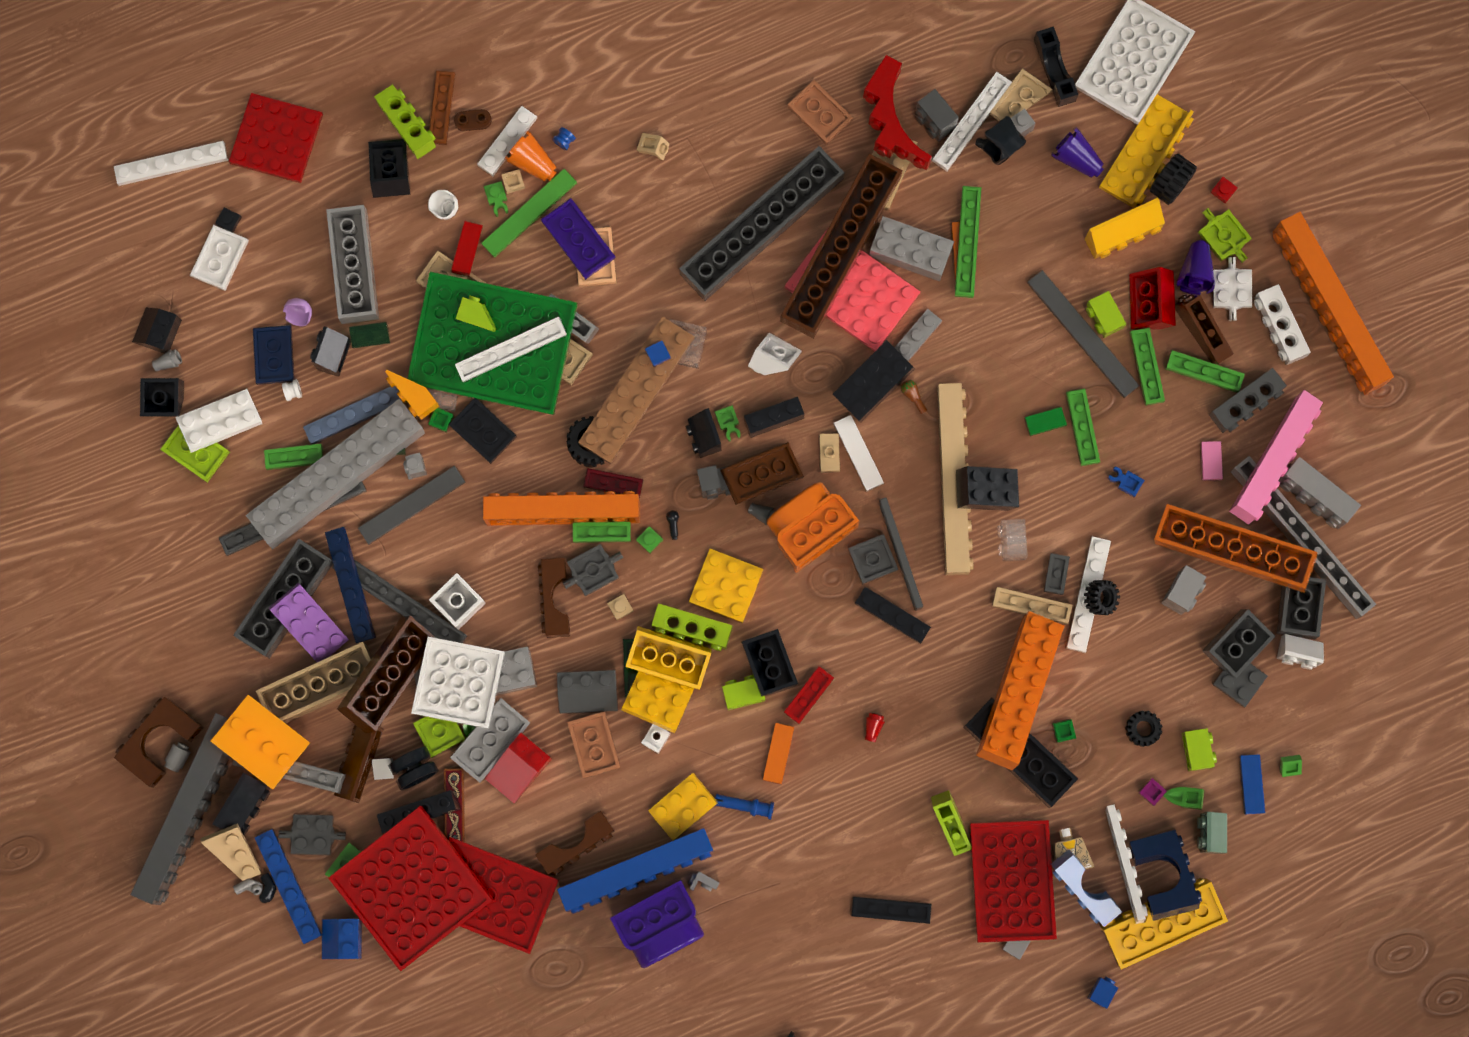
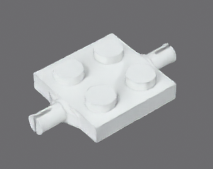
(1232, 288)

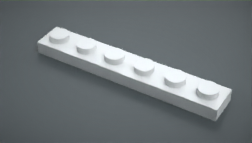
(971, 122)
(170, 163)
(511, 349)
(1082, 618)
(1129, 872)

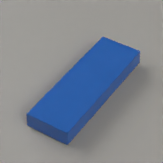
(1252, 784)

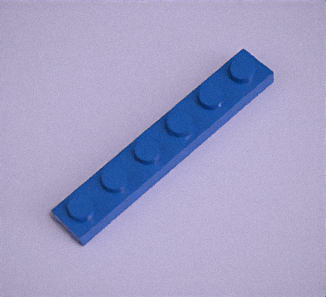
(288, 886)

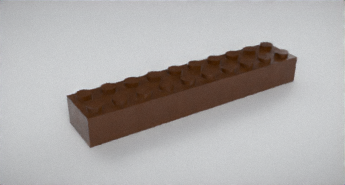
(841, 246)

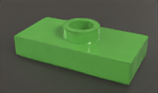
(345, 856)

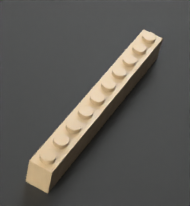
(953, 458)

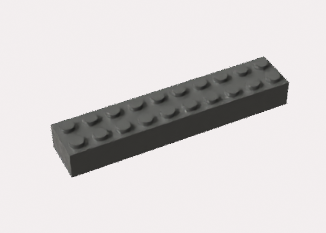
(761, 223)
(183, 819)

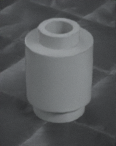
(177, 757)

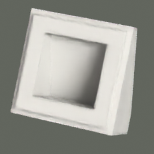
(381, 768)

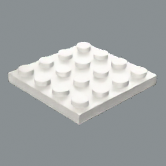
(458, 682)

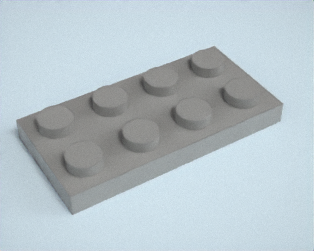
(486, 746)

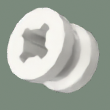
(292, 390)

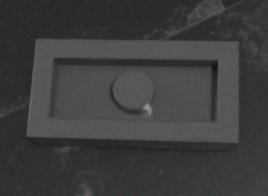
(1056, 574)

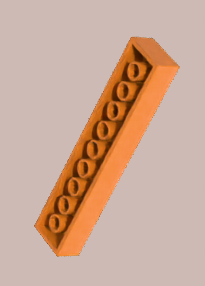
(1332, 303)

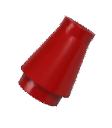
(874, 724)

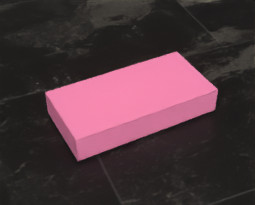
(1211, 460)

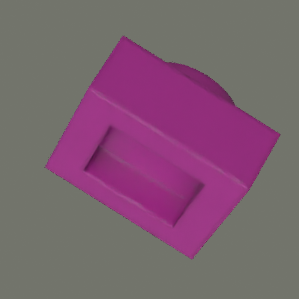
(1152, 792)

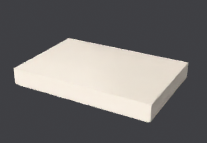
(219, 257)

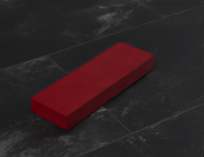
(612, 482)

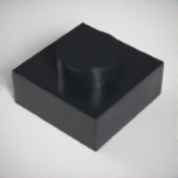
(228, 220)

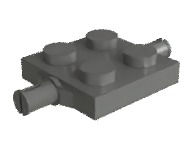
(593, 570)
(312, 835)

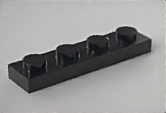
(892, 615)

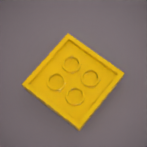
(726, 585)
(657, 700)

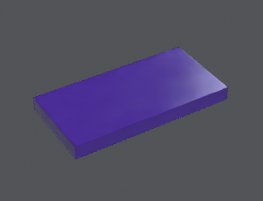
(578, 238)

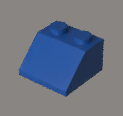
(341, 939)

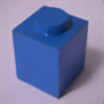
(1103, 992)

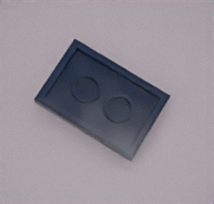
(273, 354)

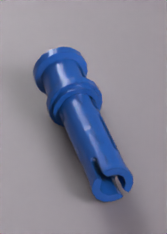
(754, 807)

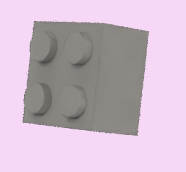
(1184, 589)

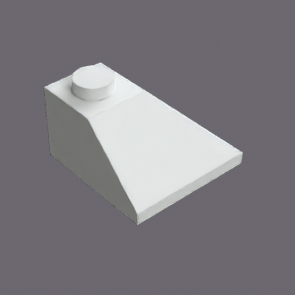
(773, 356)

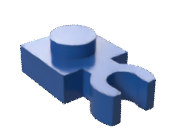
(1129, 482)

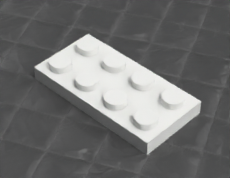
(218, 420)

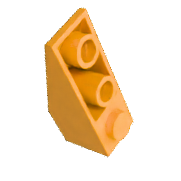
(417, 396)

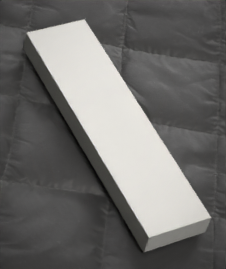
(858, 453)

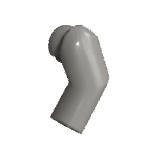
(249, 885)

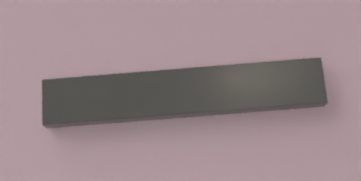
(411, 505)
(900, 554)

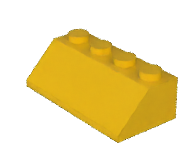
(1125, 229)
(668, 657)

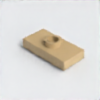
(829, 453)

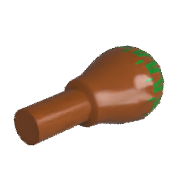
(910, 390)

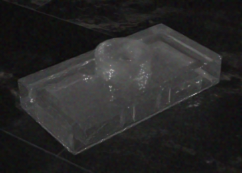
(445, 400)

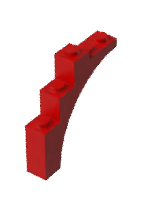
(884, 118)

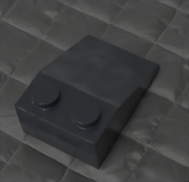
(389, 168)

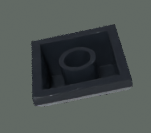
(157, 329)
(161, 397)
(704, 434)

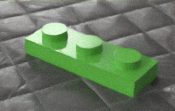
(292, 456)
(601, 532)

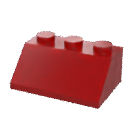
(1152, 299)

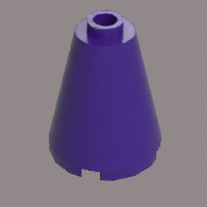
(1078, 154)
(1197, 270)

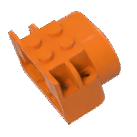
(811, 524)

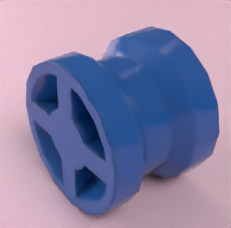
(563, 138)

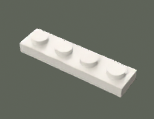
(506, 140)

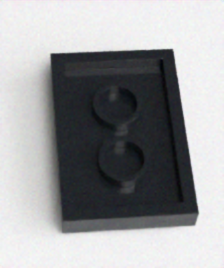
(482, 430)

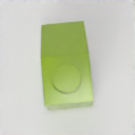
(475, 313)

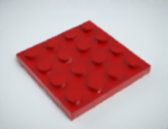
(276, 138)

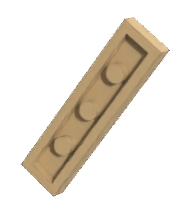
(1023, 603)

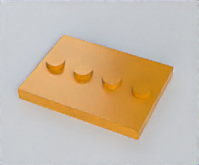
(260, 741)

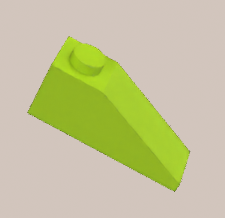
(951, 822)

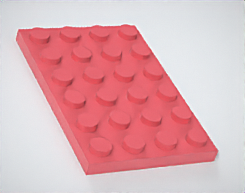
(869, 300)

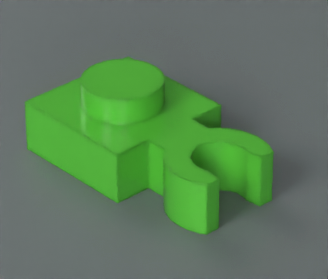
(496, 195)
(728, 420)

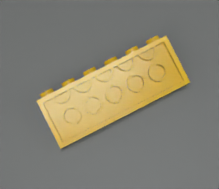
(1146, 151)
(1139, 941)

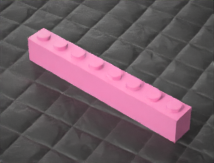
(1276, 457)

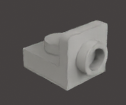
(707, 882)

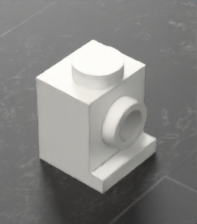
(651, 743)

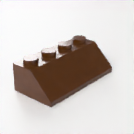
(358, 763)

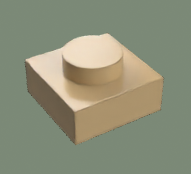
(513, 181)
(620, 607)

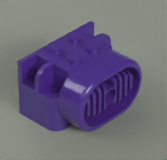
(659, 925)

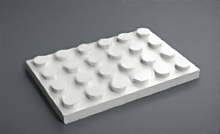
(1134, 59)

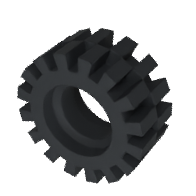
(1109, 600)
(1155, 728)

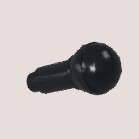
(672, 518)

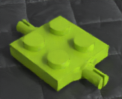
(1225, 235)

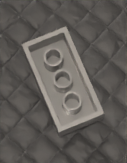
(911, 248)
(1319, 493)

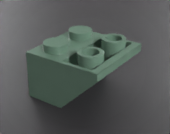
(1212, 832)

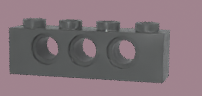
(1269, 380)

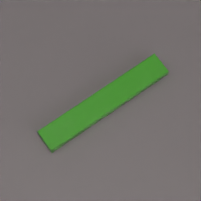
(529, 213)
(968, 242)

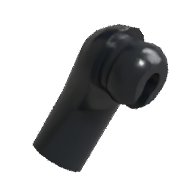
(269, 889)

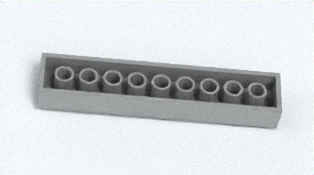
(335, 474)

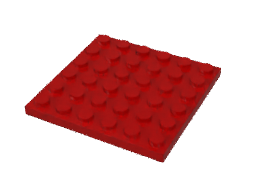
(410, 888)

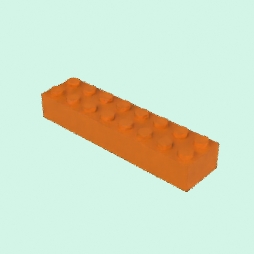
(560, 509)
(1235, 548)
(1020, 691)

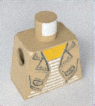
(1076, 846)

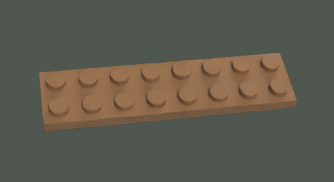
(635, 392)

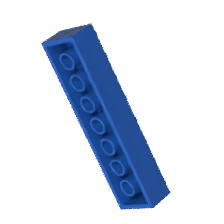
(635, 870)

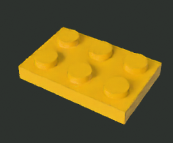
(683, 806)

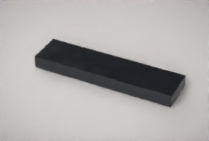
(891, 910)

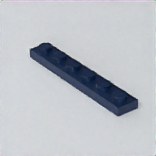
(350, 585)

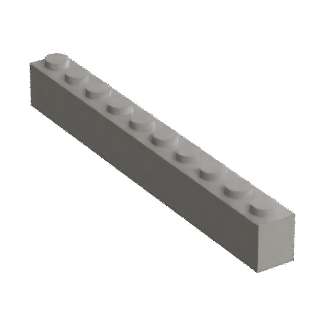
(1302, 535)

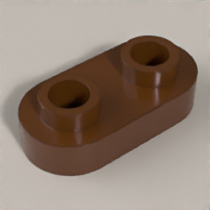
(472, 120)

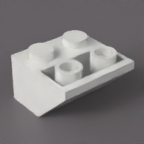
(1300, 651)

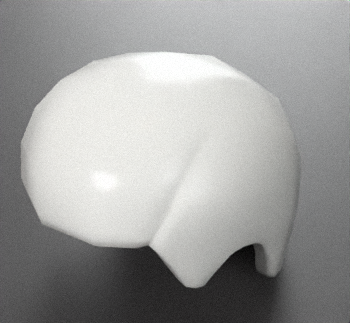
(443, 204)

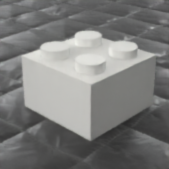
(457, 601)

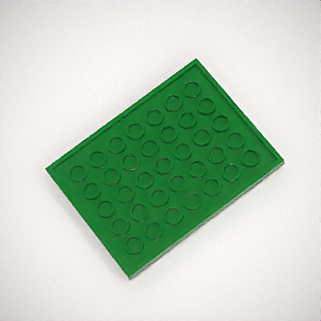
(443, 341)

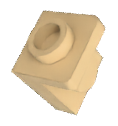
(653, 145)

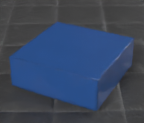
(657, 353)

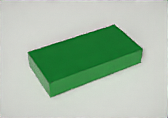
(1045, 421)

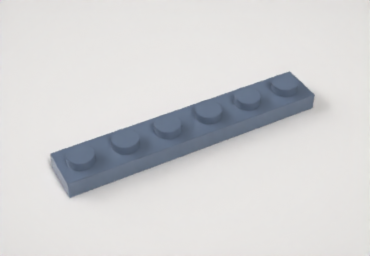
(351, 415)

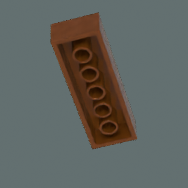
(386, 675)

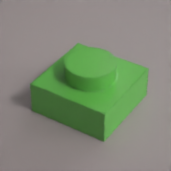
(649, 539)
(1291, 765)

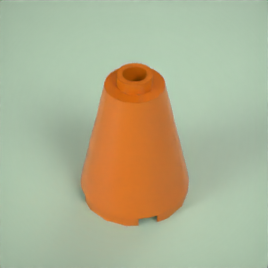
(531, 158)

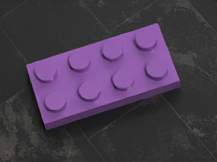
(308, 623)

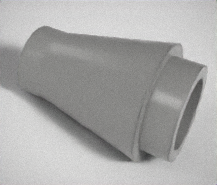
(168, 360)

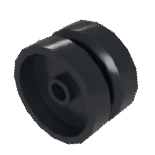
(413, 768)

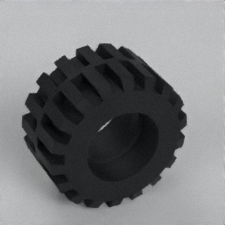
(1173, 179)
(577, 453)

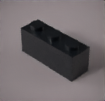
(774, 417)

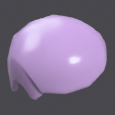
(298, 311)

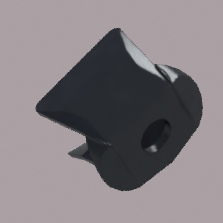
(1001, 141)

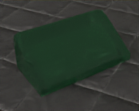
(369, 335)

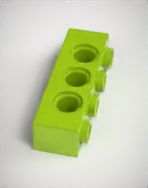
(387, 101)
(665, 613)

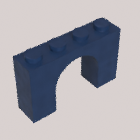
(1168, 848)

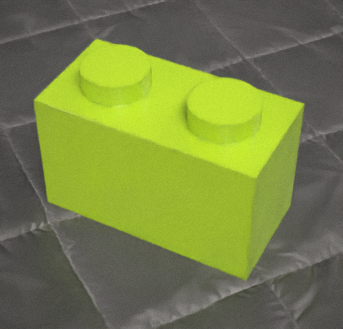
(1105, 314)
(742, 693)
(1198, 749)

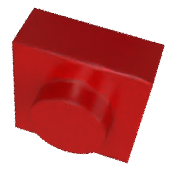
(1224, 190)

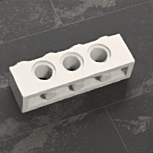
(1275, 297)

